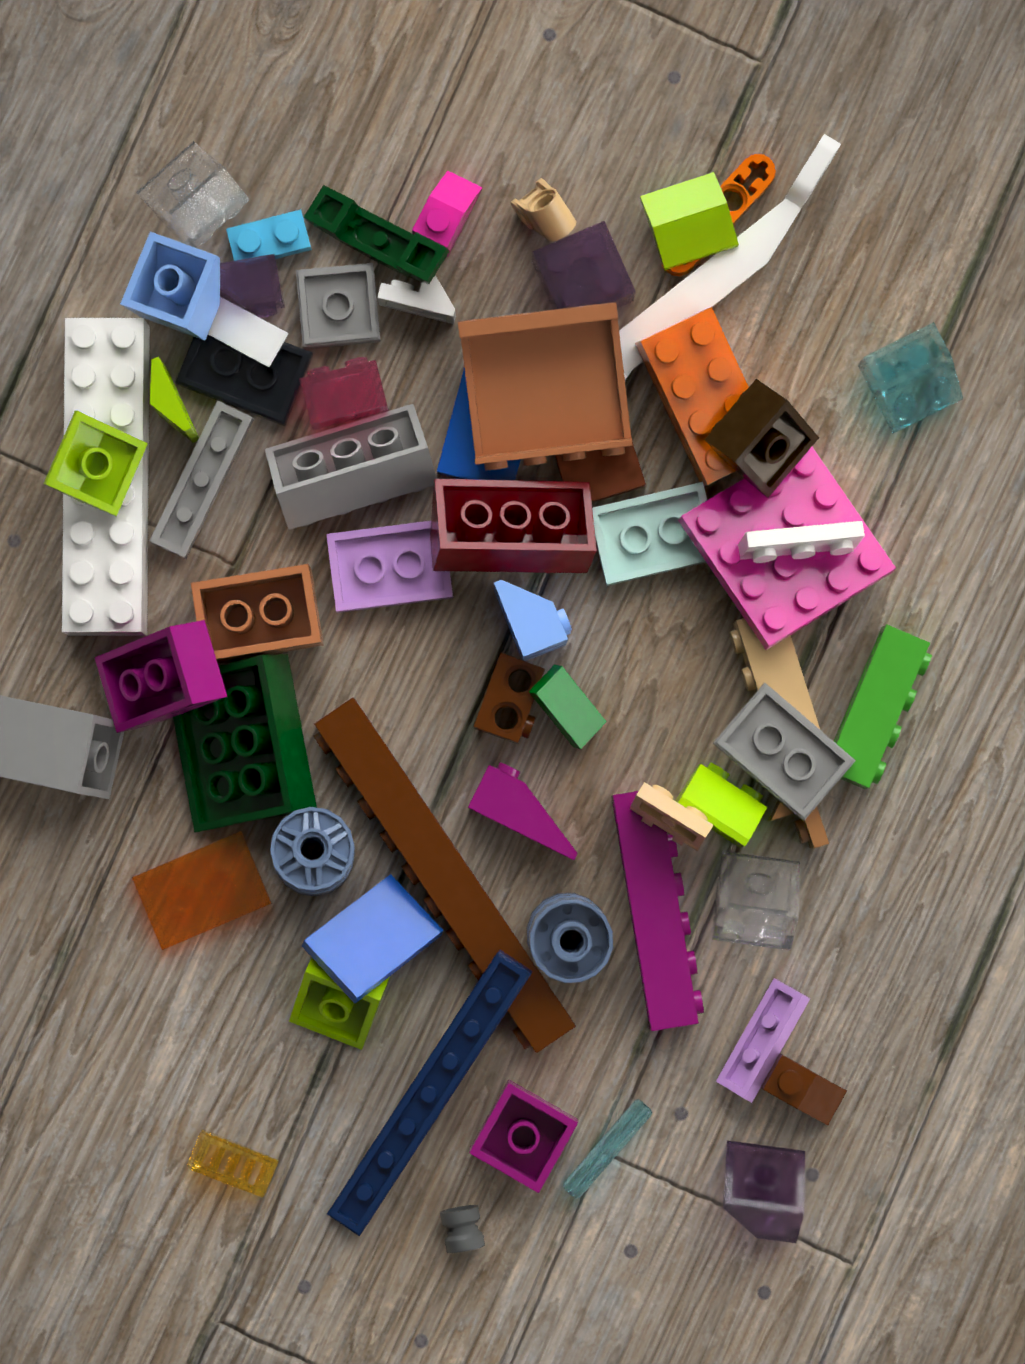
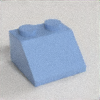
(175, 286)
(532, 620)

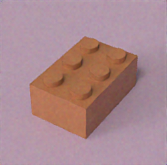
(259, 612)

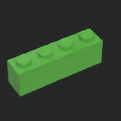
(878, 702)

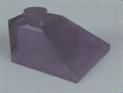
(765, 1189)

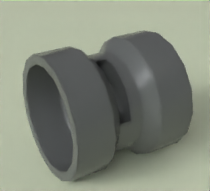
(462, 1232)

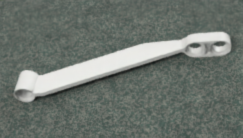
(730, 267)

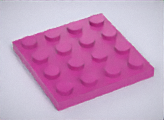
(785, 592)

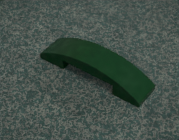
(375, 237)

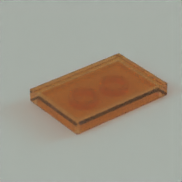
(202, 890)

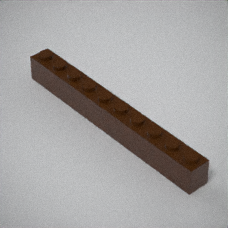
(437, 866)

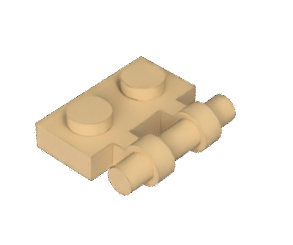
(658, 808)

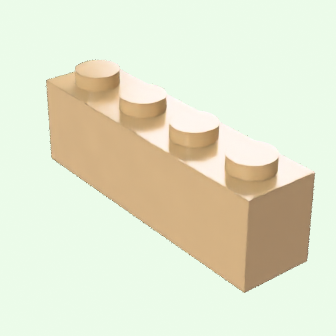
(774, 666)

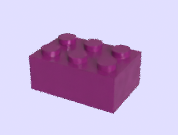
(160, 676)

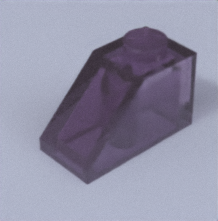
(253, 284)

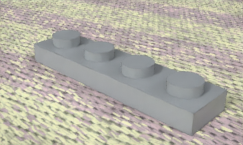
(201, 479)

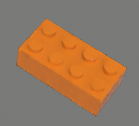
(696, 384)

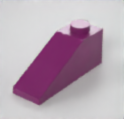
(513, 805)

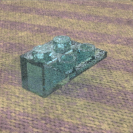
(912, 377)

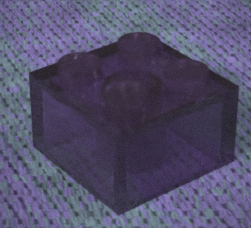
(583, 270)

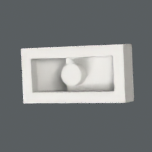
(428, 302)

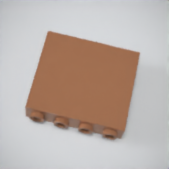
(546, 385)

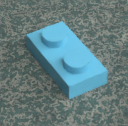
(275, 235)

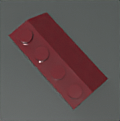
(512, 526)

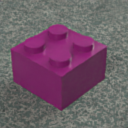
(523, 1136)

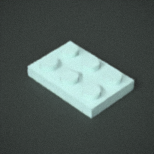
(644, 534)

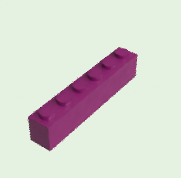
(657, 919)

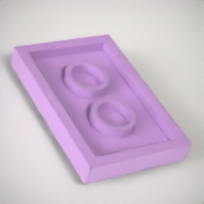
(385, 567)

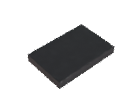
(242, 381)

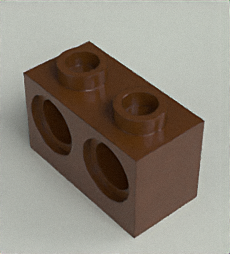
(500, 696)

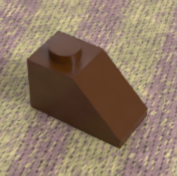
(803, 1089)

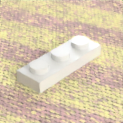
(801, 541)

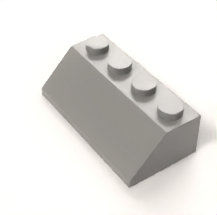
(350, 466)

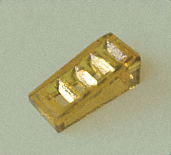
(201, 1148)

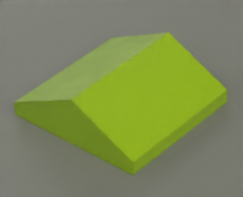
(689, 220)
(167, 401)
(95, 463)

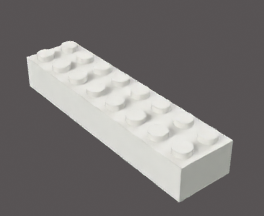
(105, 552)

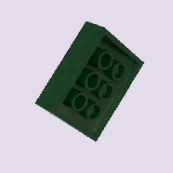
(248, 750)

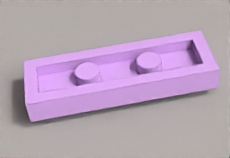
(762, 1040)

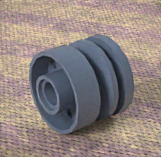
(310, 827)
(584, 956)

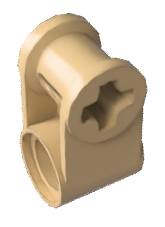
(545, 212)

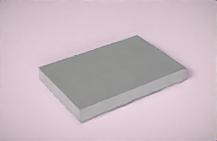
(784, 751)

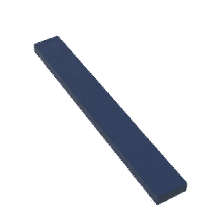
(429, 1092)

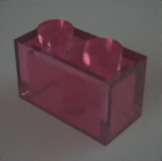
(343, 393)

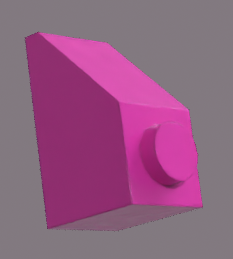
(447, 210)

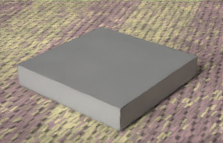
(338, 306)

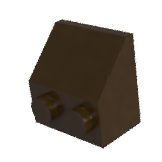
(762, 437)

